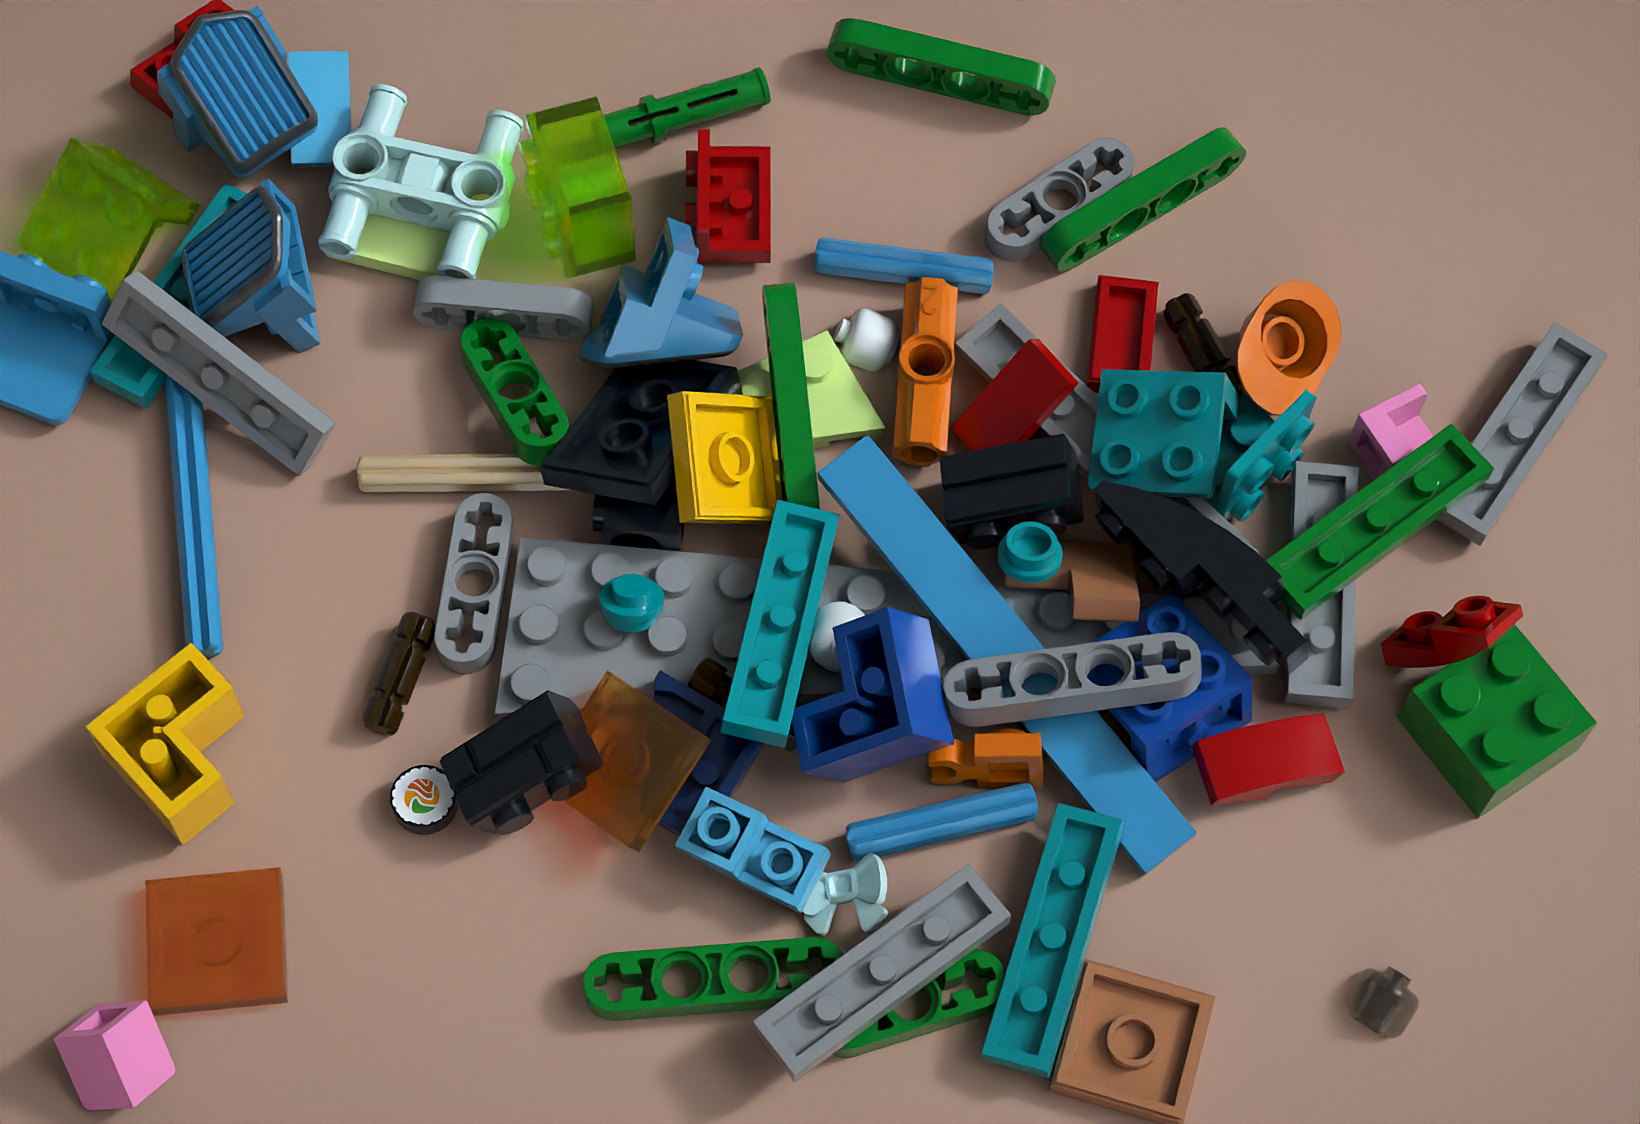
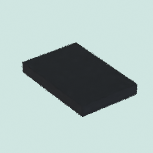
(624, 433)

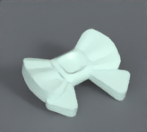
(862, 885)

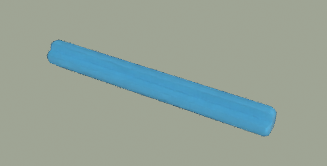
(193, 520)

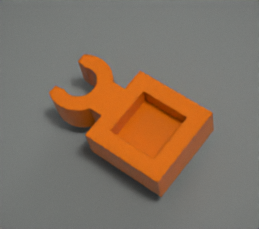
(993, 759)

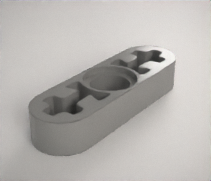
(1067, 175)
(527, 308)
(465, 557)

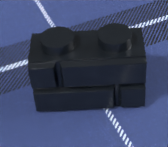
(1010, 485)
(522, 764)

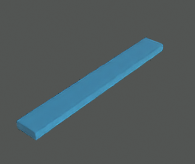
(986, 626)

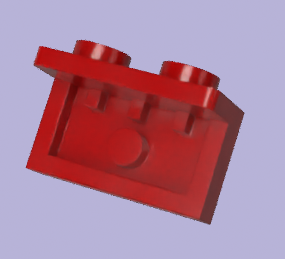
(731, 203)

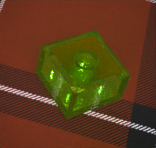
(578, 188)

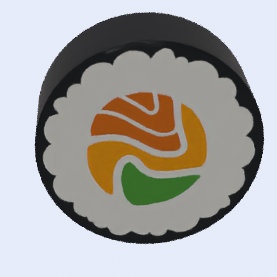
(423, 800)

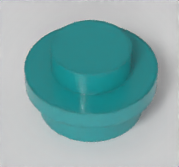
(1030, 552)
(631, 602)

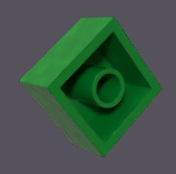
(1495, 721)

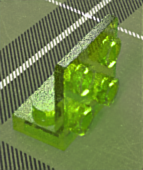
(101, 214)

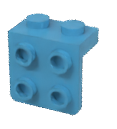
(48, 337)

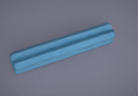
(902, 264)
(942, 821)

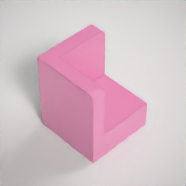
(1390, 431)
(115, 1055)

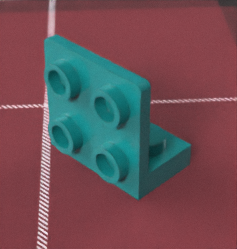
(1161, 430)
(1255, 452)

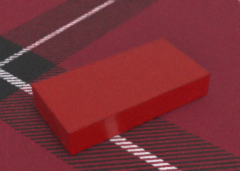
(1121, 326)
(1016, 399)

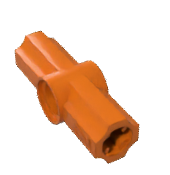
(922, 400)

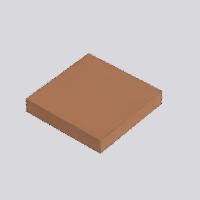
(1132, 1043)

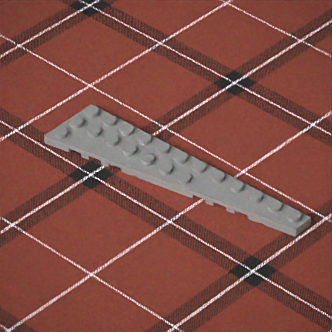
(565, 644)

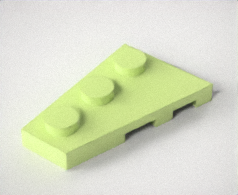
(835, 396)

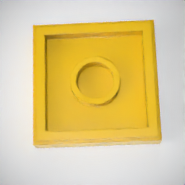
(724, 457)

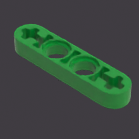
(996, 80)
(1142, 199)
(790, 395)
(714, 967)

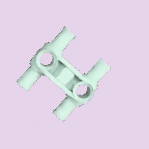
(421, 183)

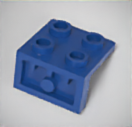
(1167, 729)

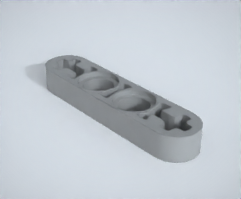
(1074, 690)

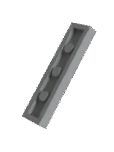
(218, 373)
(1525, 426)
(1330, 629)
(881, 972)

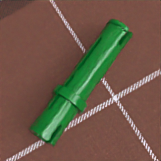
(745, 90)

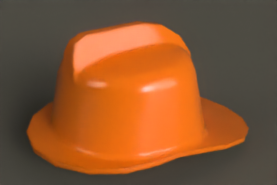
(1287, 345)

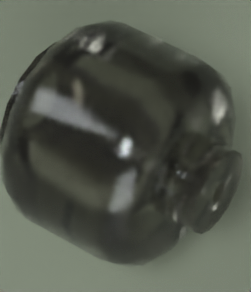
(1382, 1001)

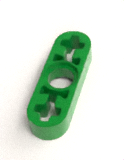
(515, 367)
(963, 1006)

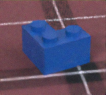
(889, 701)

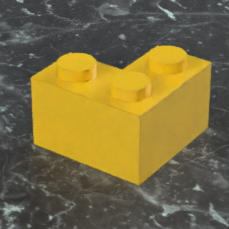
(158, 740)

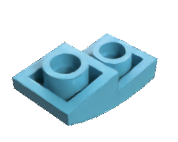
(327, 86)
(753, 849)

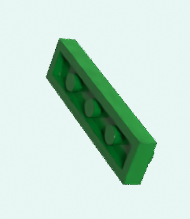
(1378, 519)

